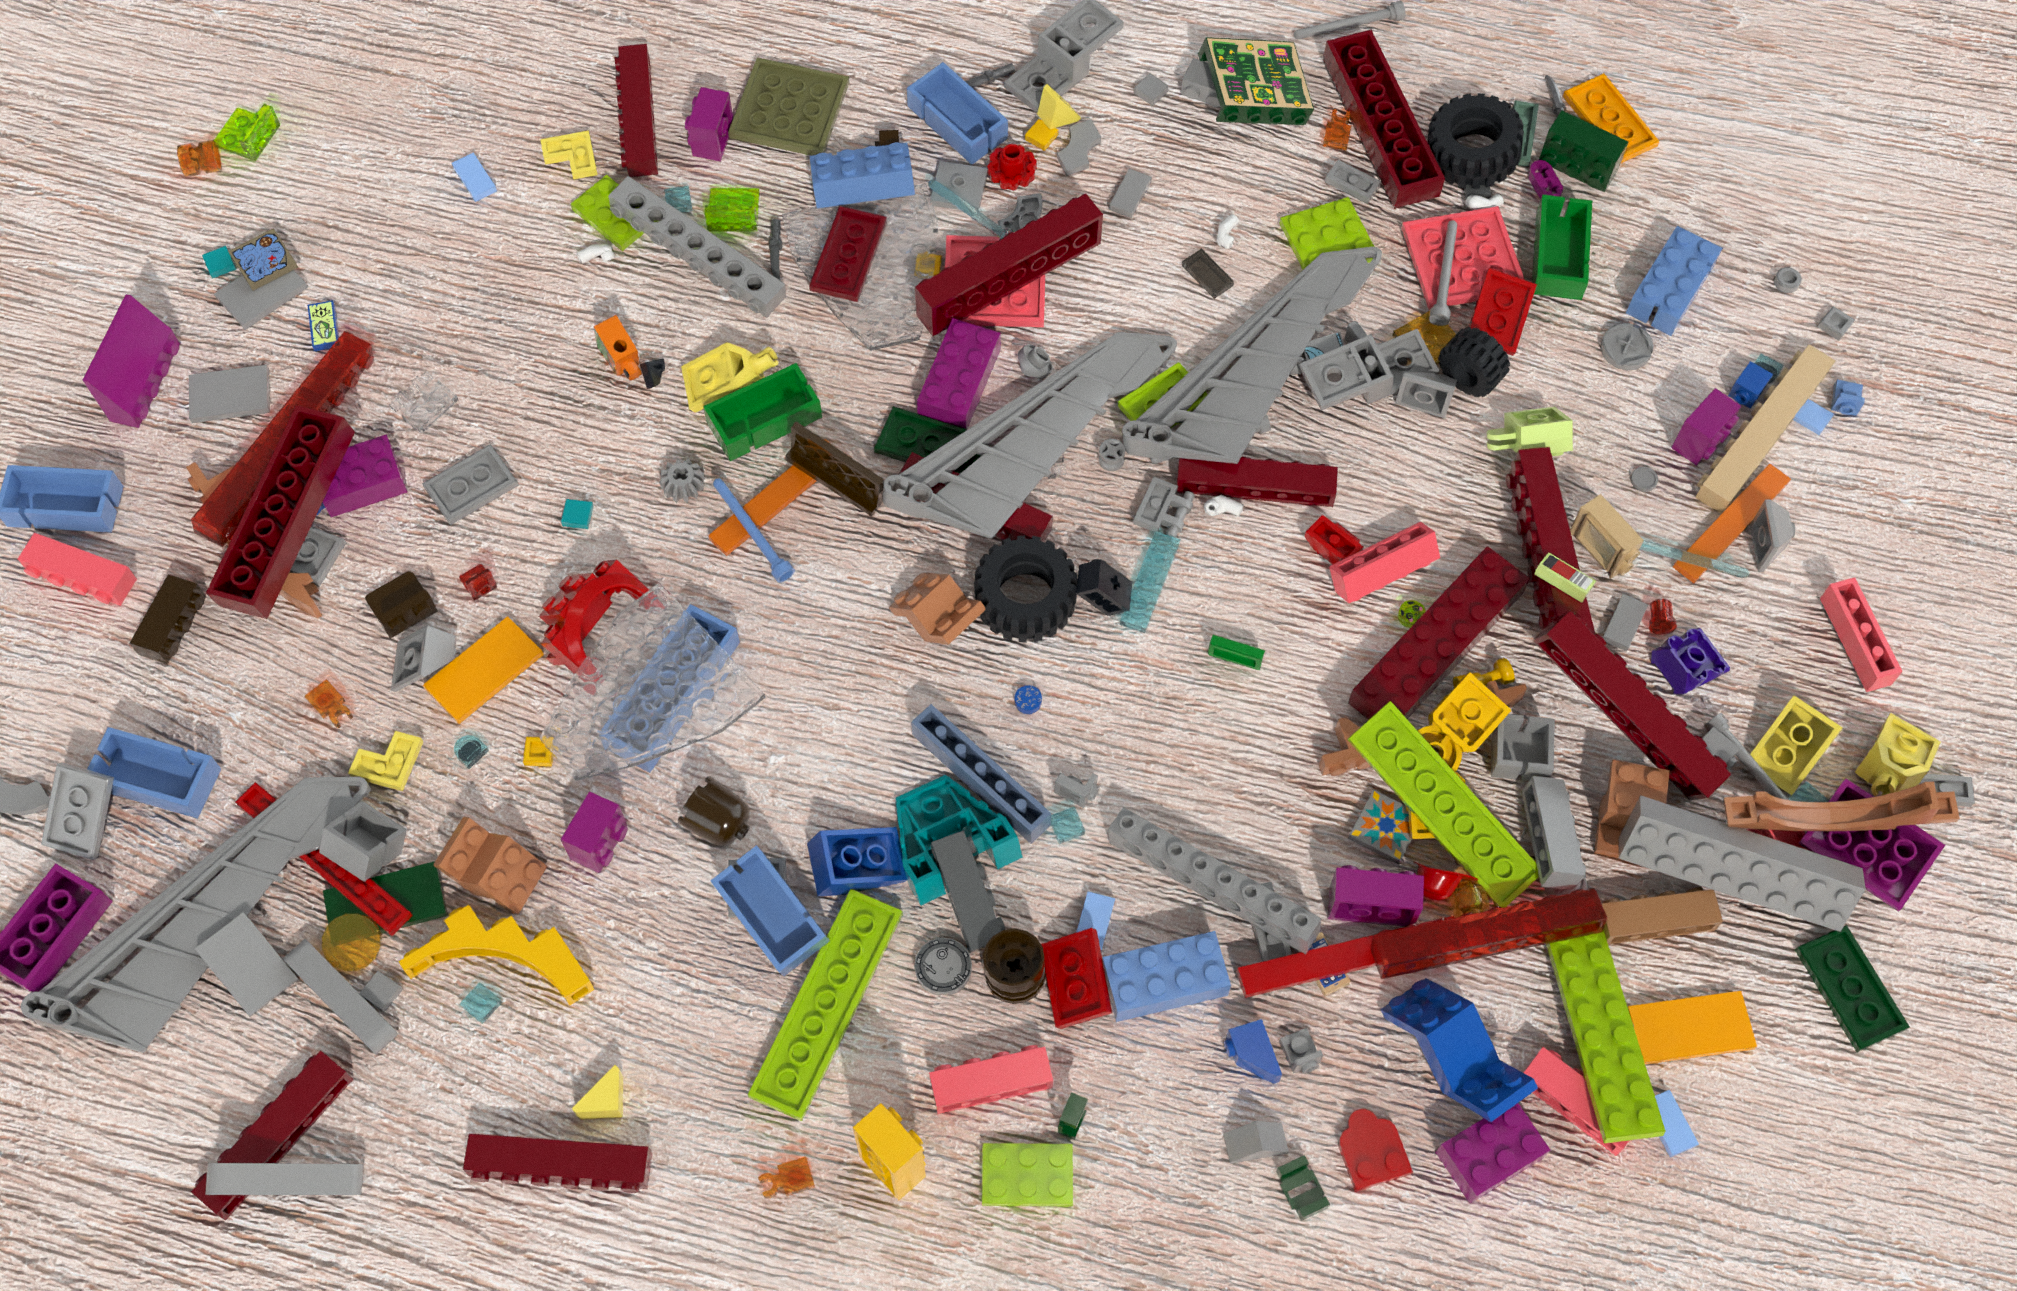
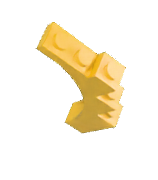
(504, 940)

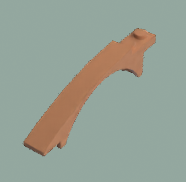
(297, 586)
(1348, 758)
(1906, 807)

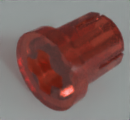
(1662, 620)

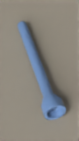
(780, 568)

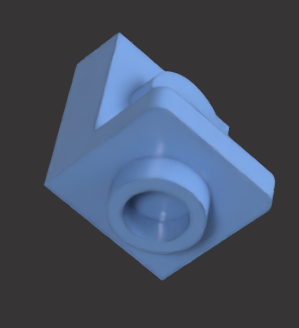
(1847, 397)

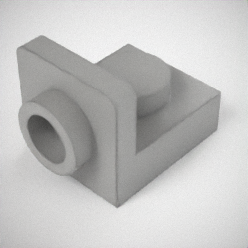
(1074, 791)
(1301, 1051)

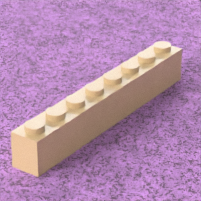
(1764, 429)

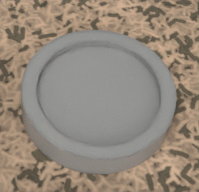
(1644, 479)

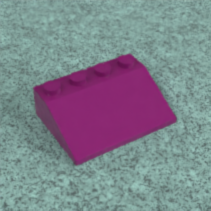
(131, 363)
(1890, 858)

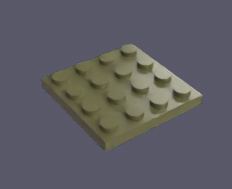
(789, 107)

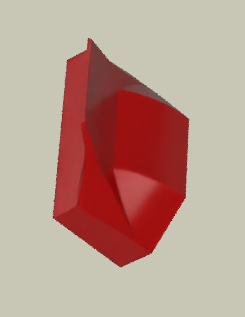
(1332, 540)

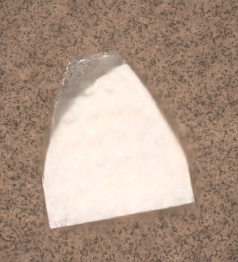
(903, 259)
(647, 691)

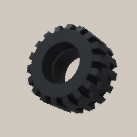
(1474, 361)

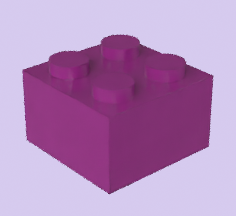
(709, 123)
(1707, 427)
(595, 832)

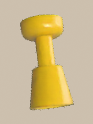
(1502, 672)

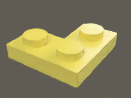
(571, 147)
(392, 768)

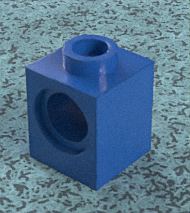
(1750, 385)

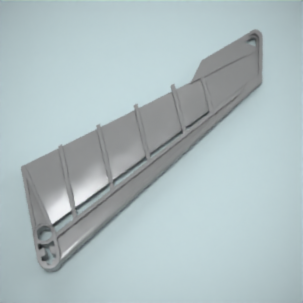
(1240, 400)
(1007, 473)
(157, 980)

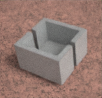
(1524, 752)
(362, 840)

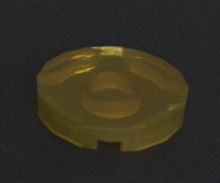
(351, 942)

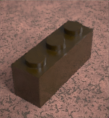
(168, 619)

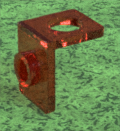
(480, 583)

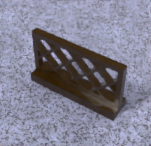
(835, 469)

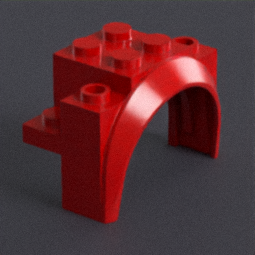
(580, 606)

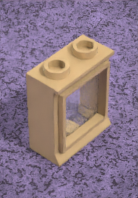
(1607, 536)

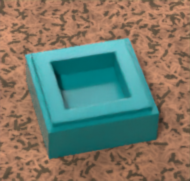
(219, 262)
(577, 514)

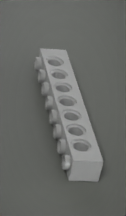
(671, 221)
(1214, 880)

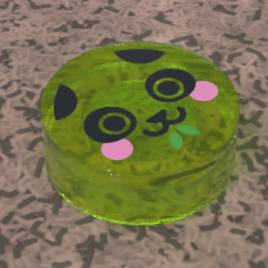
(1410, 612)

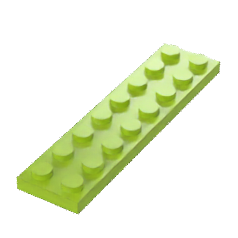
(1445, 805)
(825, 1005)
(1605, 1039)

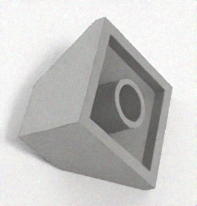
(1426, 392)
(1770, 533)
(421, 655)

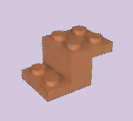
(936, 607)
(1625, 786)
(490, 865)

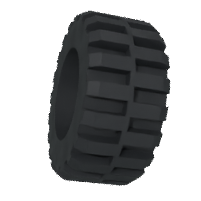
(1481, 117)
(1030, 558)

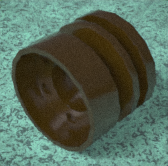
(1012, 951)

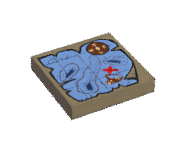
(263, 259)

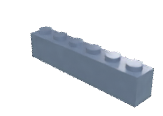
(981, 773)

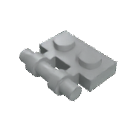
(1156, 504)

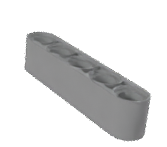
(340, 996)
(283, 1179)

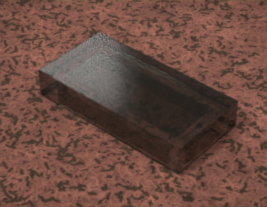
(1207, 273)

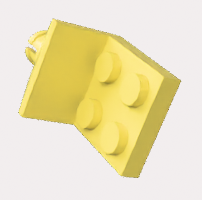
(724, 372)
(1898, 757)

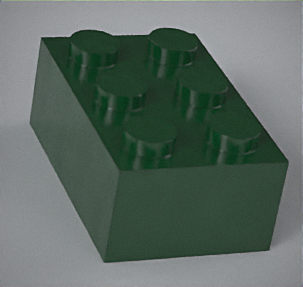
(1583, 151)

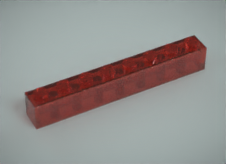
(1488, 933)

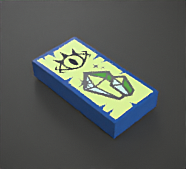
(323, 325)

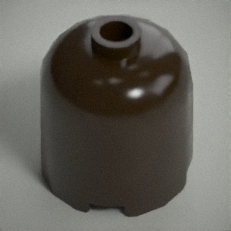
(716, 814)

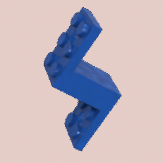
(1458, 1049)

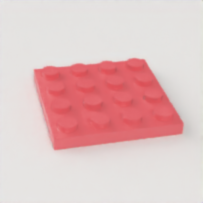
(1479, 245)
(1017, 309)

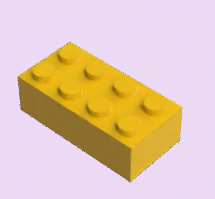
(890, 1150)

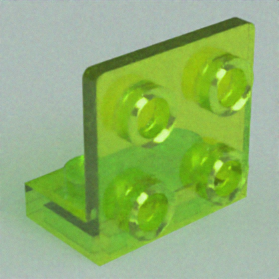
(248, 132)
(733, 210)

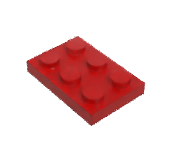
(1503, 308)
(1076, 978)

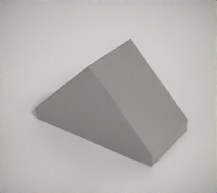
(1255, 1141)

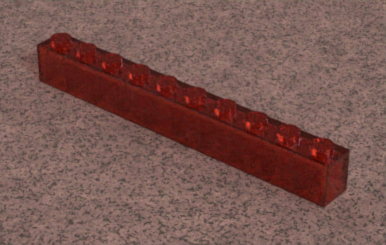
(319, 391)

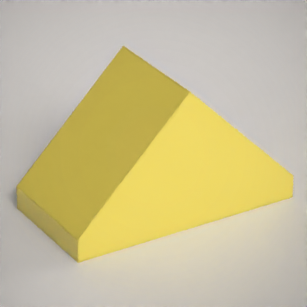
(1055, 110)
(603, 1099)

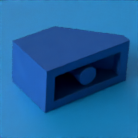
(1253, 1051)

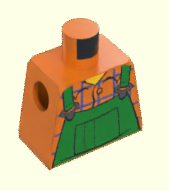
(617, 348)

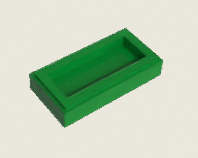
(1236, 652)

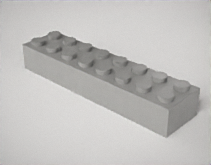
(1741, 863)

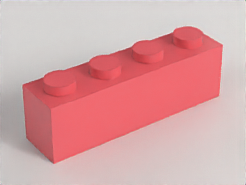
(1385, 562)
(76, 569)
(1861, 634)
(991, 1079)
(1567, 1094)

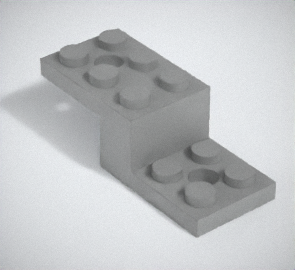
(1064, 52)
(1366, 368)

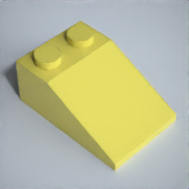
(1795, 744)

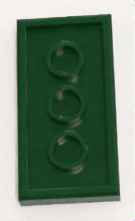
(916, 433)
(414, 888)
(1852, 988)

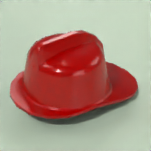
(1440, 883)

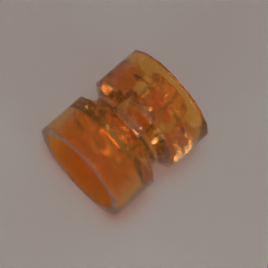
(198, 158)

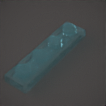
(1150, 581)

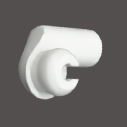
(1477, 202)
(1224, 229)
(594, 251)
(1223, 504)

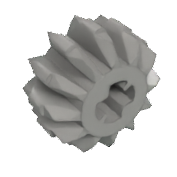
(682, 480)

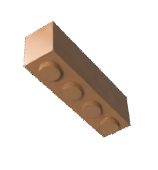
(1661, 915)

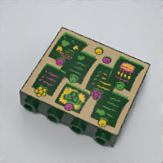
(1257, 81)

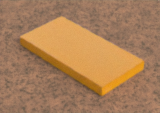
(1605, 107)
(483, 670)
(1692, 1027)

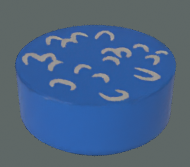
(1028, 699)

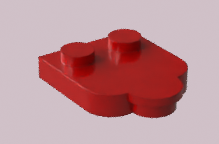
(1372, 1151)

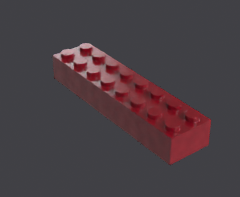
(1383, 119)
(1008, 264)
(281, 512)
(1544, 530)
(1441, 636)
(1632, 706)

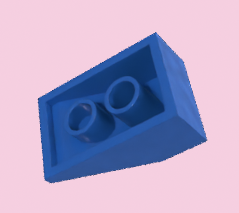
(855, 860)

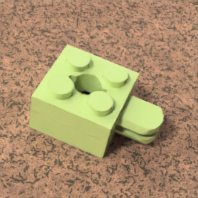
(1533, 430)

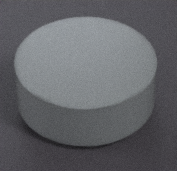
(1787, 280)

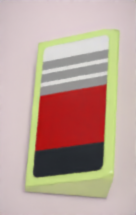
(1565, 577)

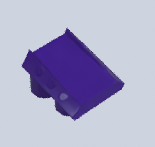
(1689, 661)

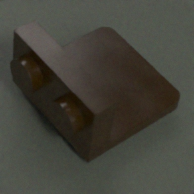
(401, 604)

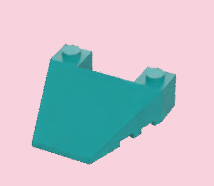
(940, 811)

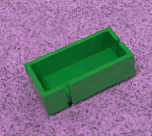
(1562, 247)
(762, 411)

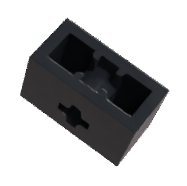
(1104, 587)

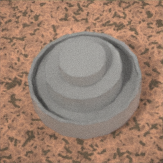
(1034, 361)

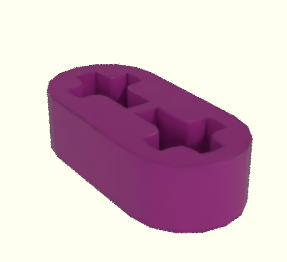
(1549, 180)

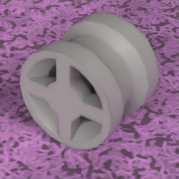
(1113, 448)

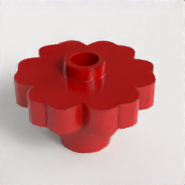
(1012, 167)

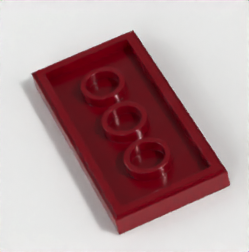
(848, 254)

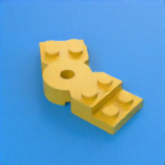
(1459, 727)

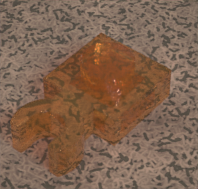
(1337, 131)
(328, 701)
(792, 1177)

